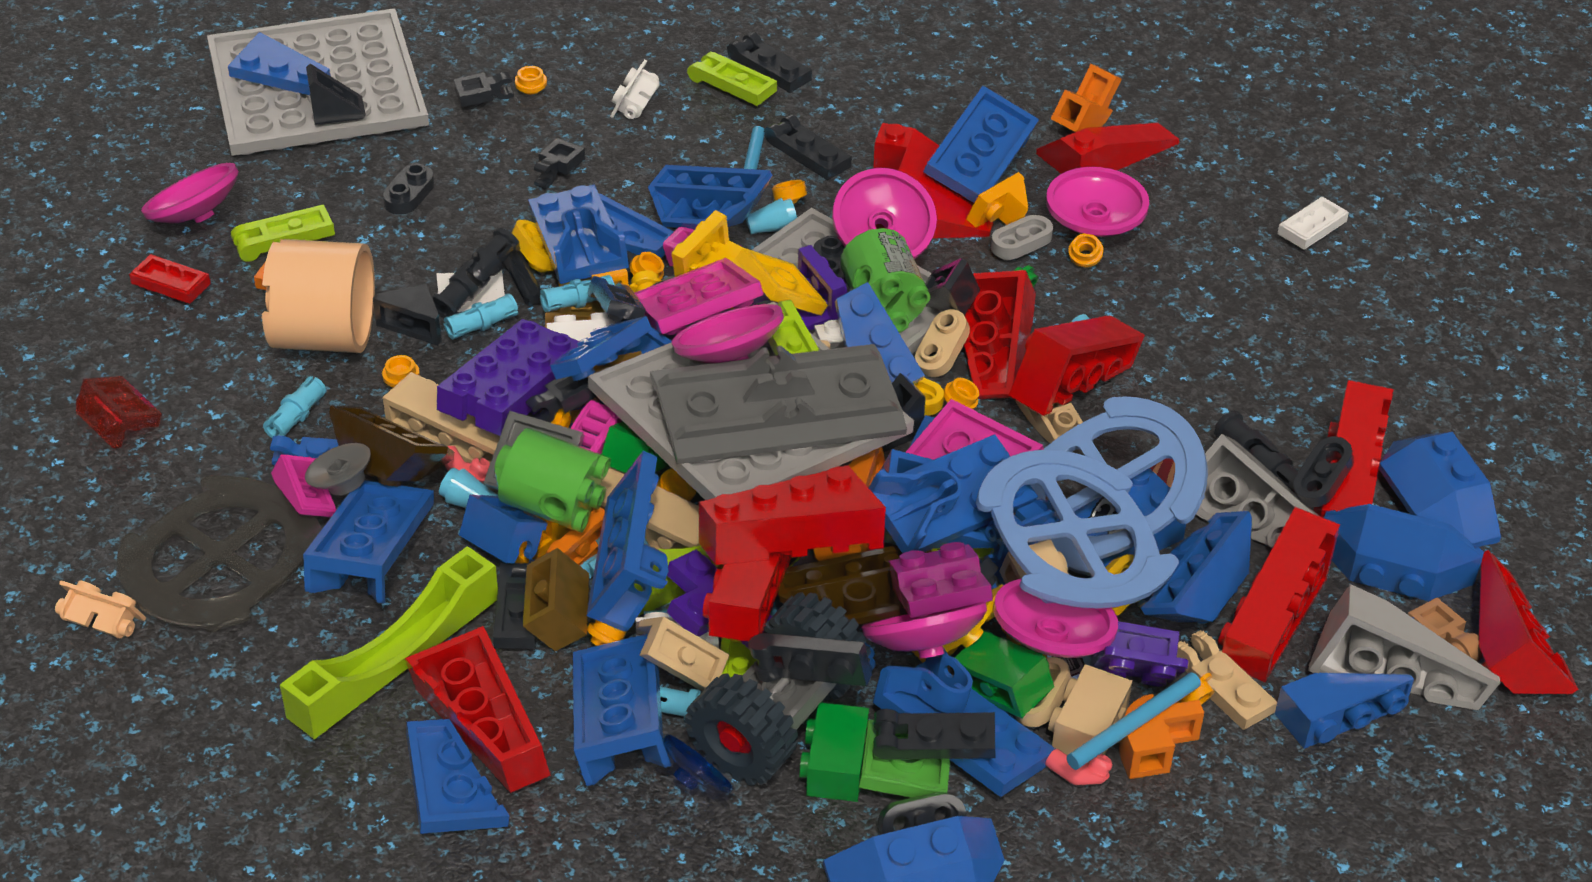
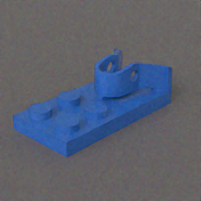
(981, 145)
(578, 233)
(940, 497)
(365, 537)
(622, 552)
(935, 690)
(616, 707)

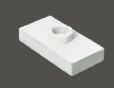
(1313, 223)

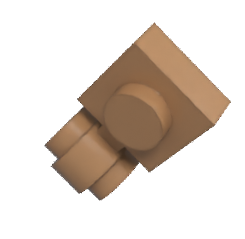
(1449, 626)

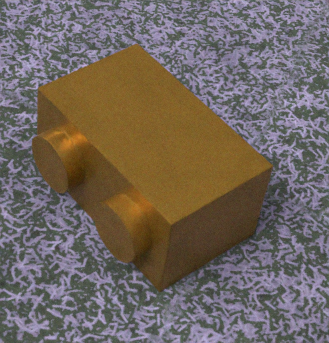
(556, 599)

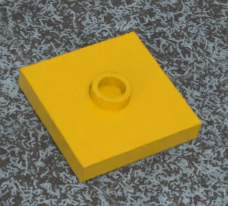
(782, 281)

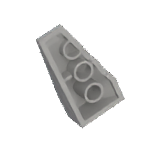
(1244, 484)
(1378, 638)

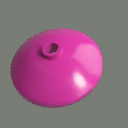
(192, 196)
(885, 199)
(1097, 201)
(729, 334)
(1053, 627)
(925, 632)

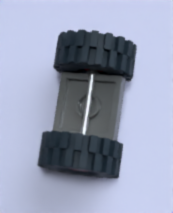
(754, 723)

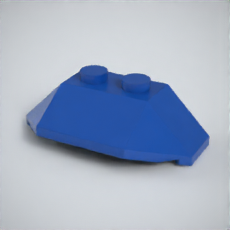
(693, 193)
(1442, 484)
(1403, 552)
(1208, 571)
(931, 852)

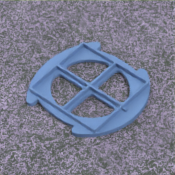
(1176, 442)
(1104, 590)

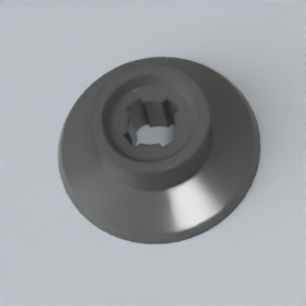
(339, 468)

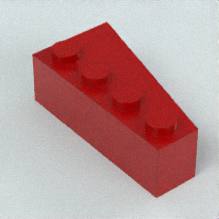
(1073, 359)
(1363, 425)
(792, 517)
(1280, 594)
(472, 689)

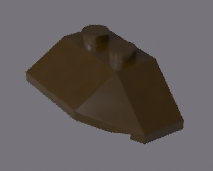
(394, 450)
(855, 582)

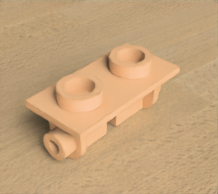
(113, 612)

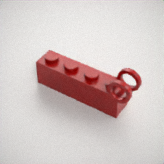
(744, 597)

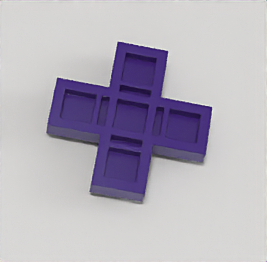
(695, 576)

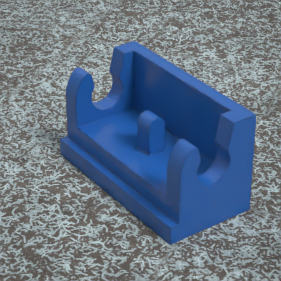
(501, 528)

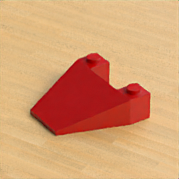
(909, 152)

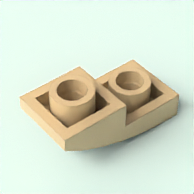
(1055, 423)

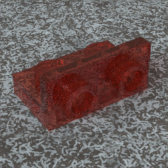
(113, 406)

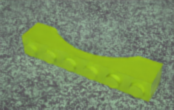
(334, 687)

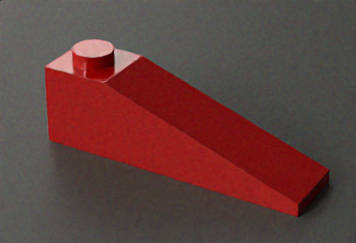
(1107, 146)
(999, 329)
(1514, 639)

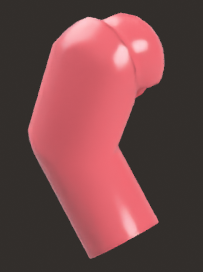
(476, 468)
(1089, 774)

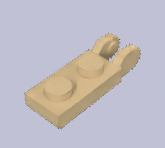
(1234, 689)

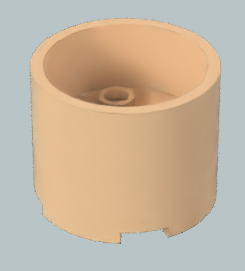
(318, 295)

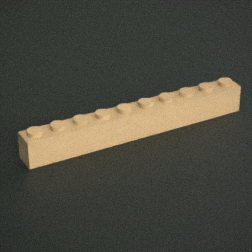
(414, 406)

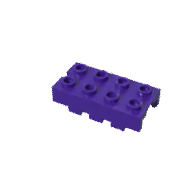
(504, 376)

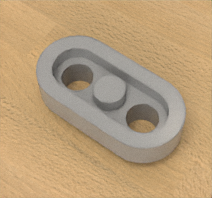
(1021, 237)

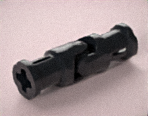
(476, 273)
(1258, 446)

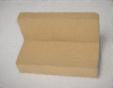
(681, 652)

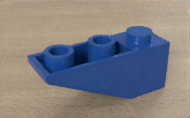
(1333, 703)

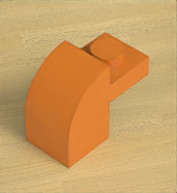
(1090, 103)
(1152, 745)

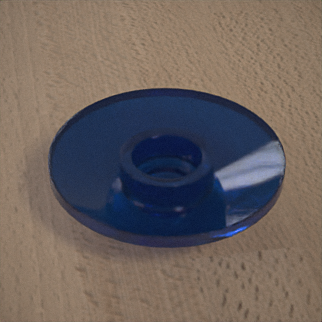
(694, 768)

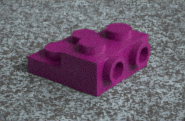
(939, 579)

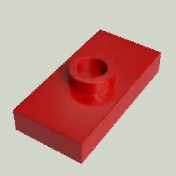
(170, 278)

